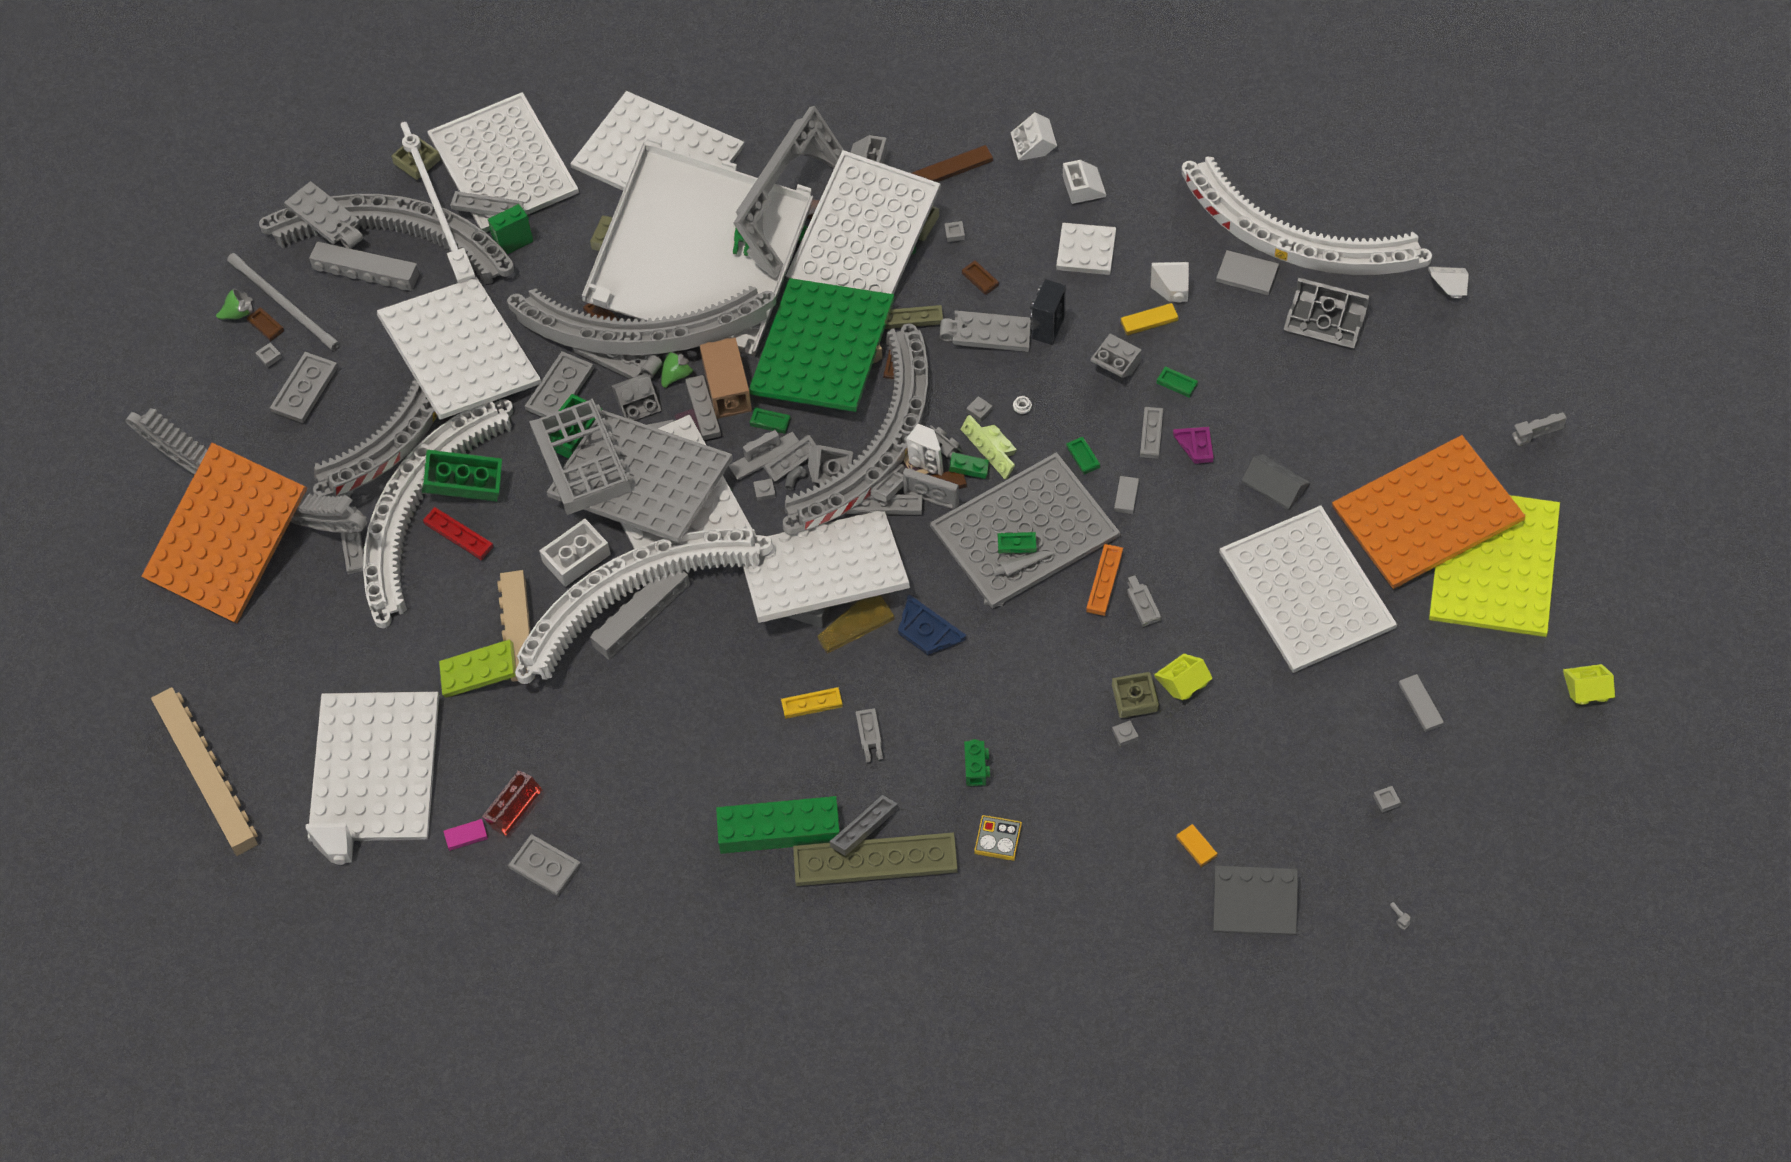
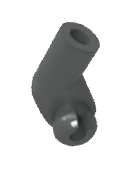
(797, 472)

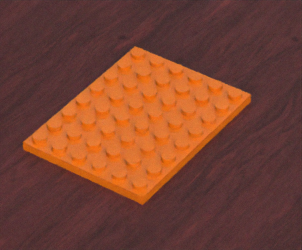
(1428, 511)
(224, 532)

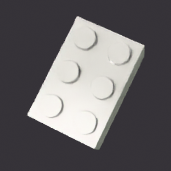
(575, 552)

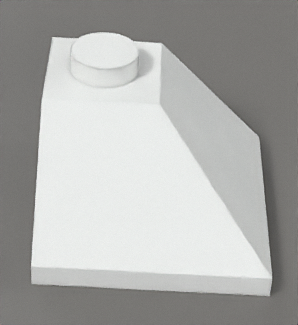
(1171, 280)
(1452, 280)
(332, 841)

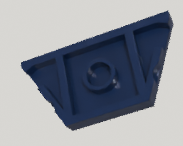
(927, 629)

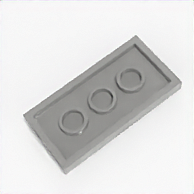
(561, 381)
(303, 387)

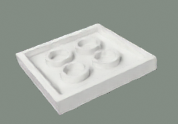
(1086, 248)

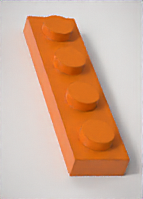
(1104, 579)

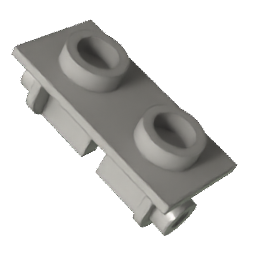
(948, 445)

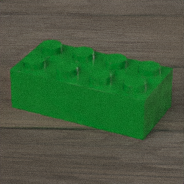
(461, 475)

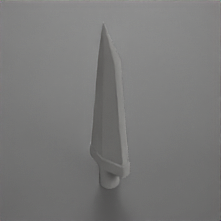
(1016, 564)

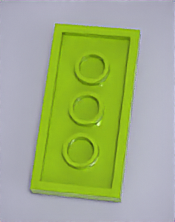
(477, 668)

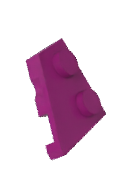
(1195, 443)

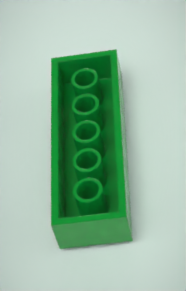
(777, 824)

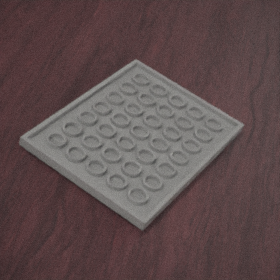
(1037, 500)

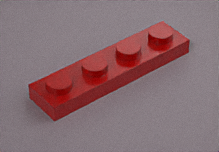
(458, 533)

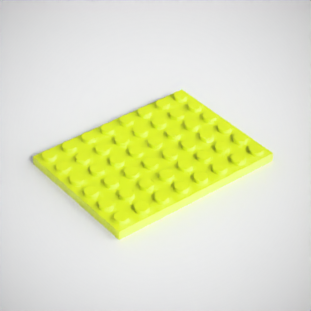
(1503, 579)

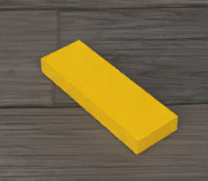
(1149, 319)
(811, 703)

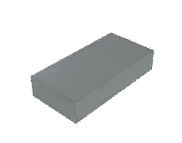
(1126, 495)

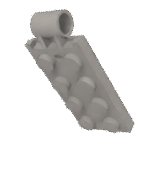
(325, 215)
(987, 331)
(625, 364)

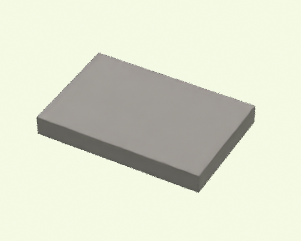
(1247, 272)
(931, 489)
(544, 865)

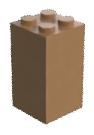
(725, 378)

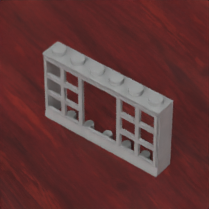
(567, 418)

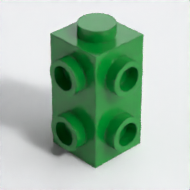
(975, 763)

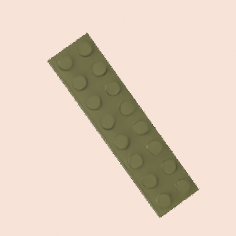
(876, 859)

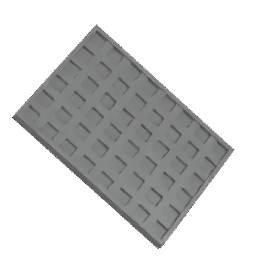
(666, 472)

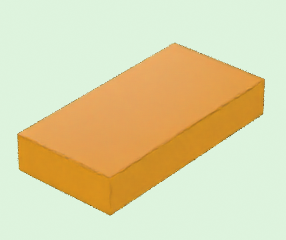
(1196, 845)

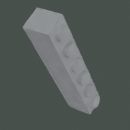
(364, 266)
(638, 613)

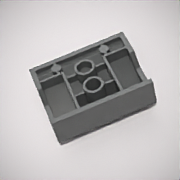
(1327, 313)
(1255, 900)

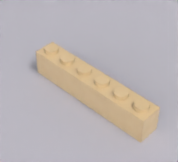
(515, 608)

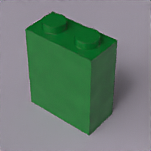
(511, 229)

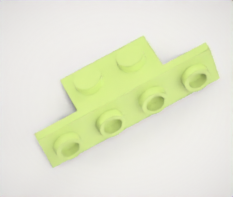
(991, 444)

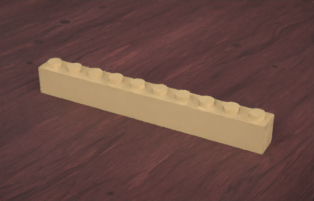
(204, 771)

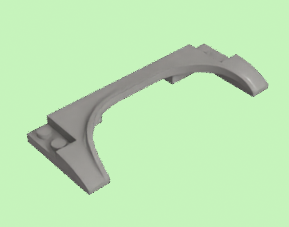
(807, 137)

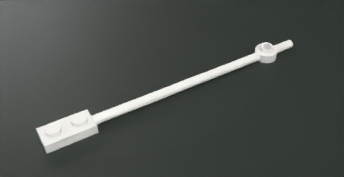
(458, 257)

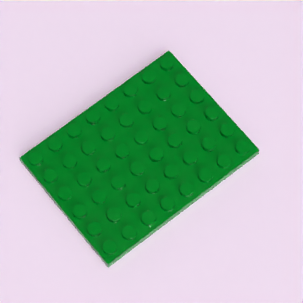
(822, 344)

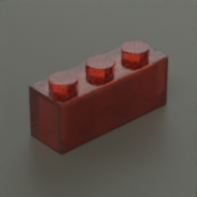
(512, 802)

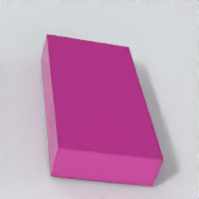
(465, 834)

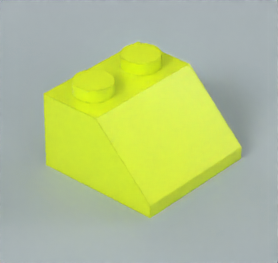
(1184, 676)
(1590, 683)

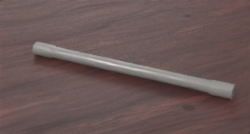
(325, 338)

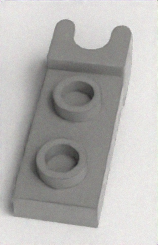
(1537, 428)

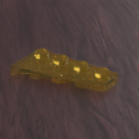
(857, 621)

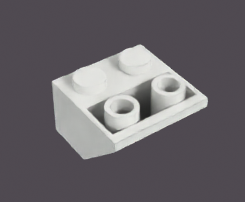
(1033, 137)
(1082, 181)
(924, 449)

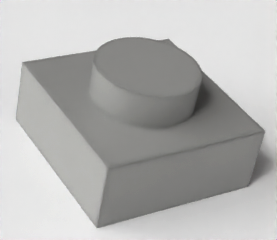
(954, 231)
(268, 355)
(979, 409)
(764, 489)
(1125, 733)
(1386, 799)

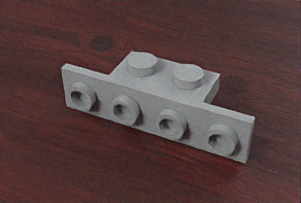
(760, 452)

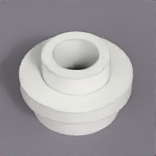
(1022, 400)

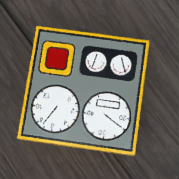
(998, 837)

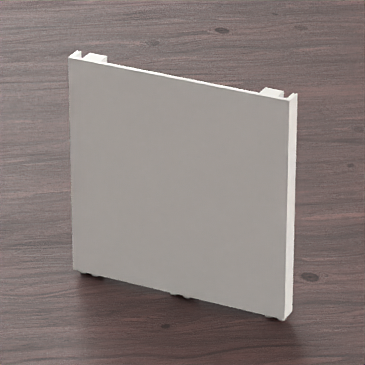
(676, 240)

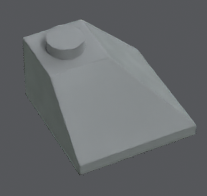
(826, 462)

